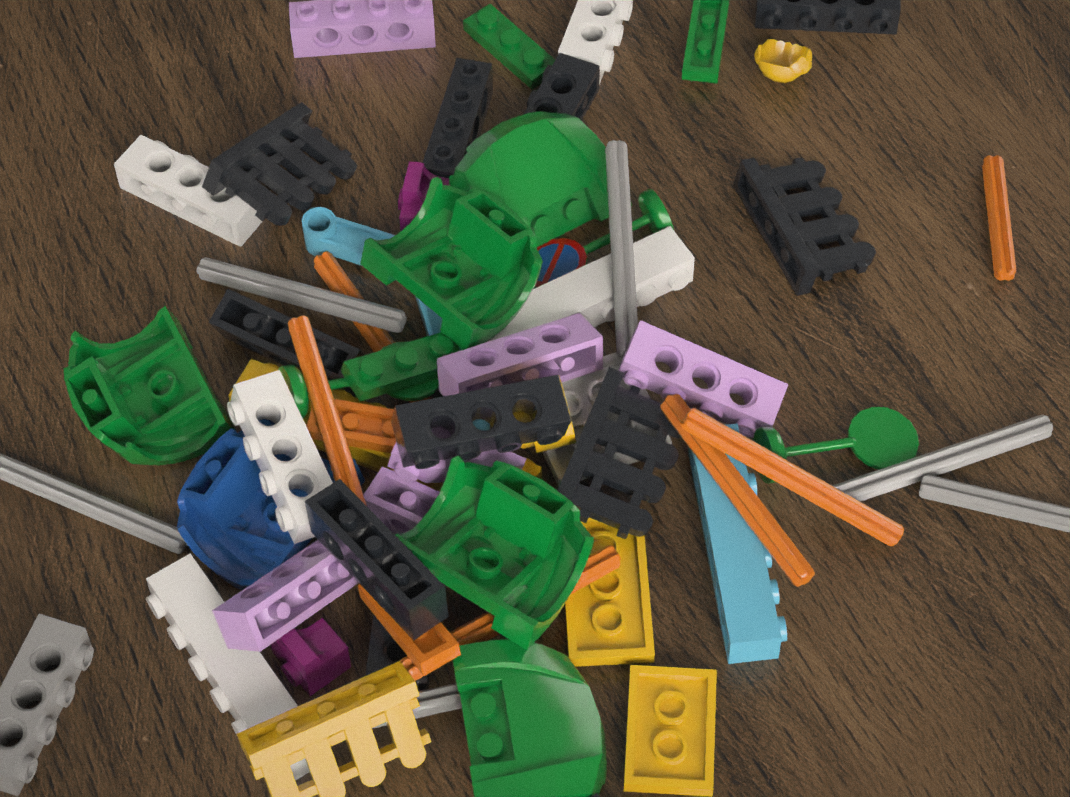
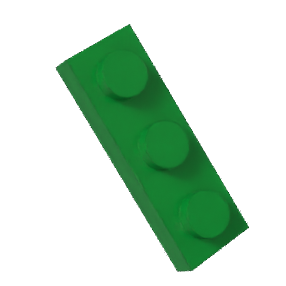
(705, 40)
(508, 45)
(397, 366)

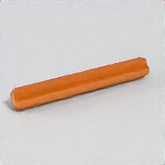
(999, 218)

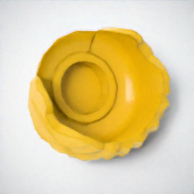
(782, 60)

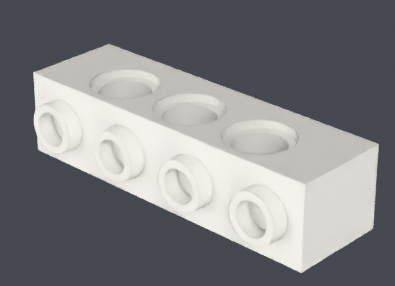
(595, 31)
(175, 185)
(270, 399)

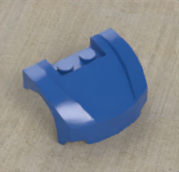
(231, 518)

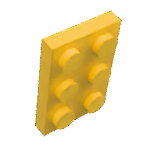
(670, 731)

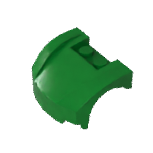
(542, 169)
(462, 260)
(146, 394)
(503, 545)
(529, 722)

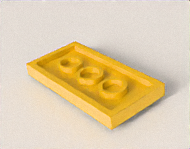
(612, 616)

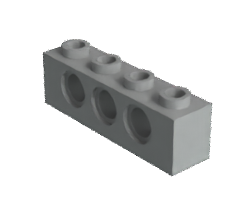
(46, 644)

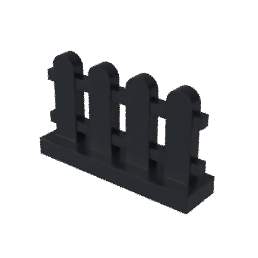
(260, 159)
(783, 230)
(616, 474)

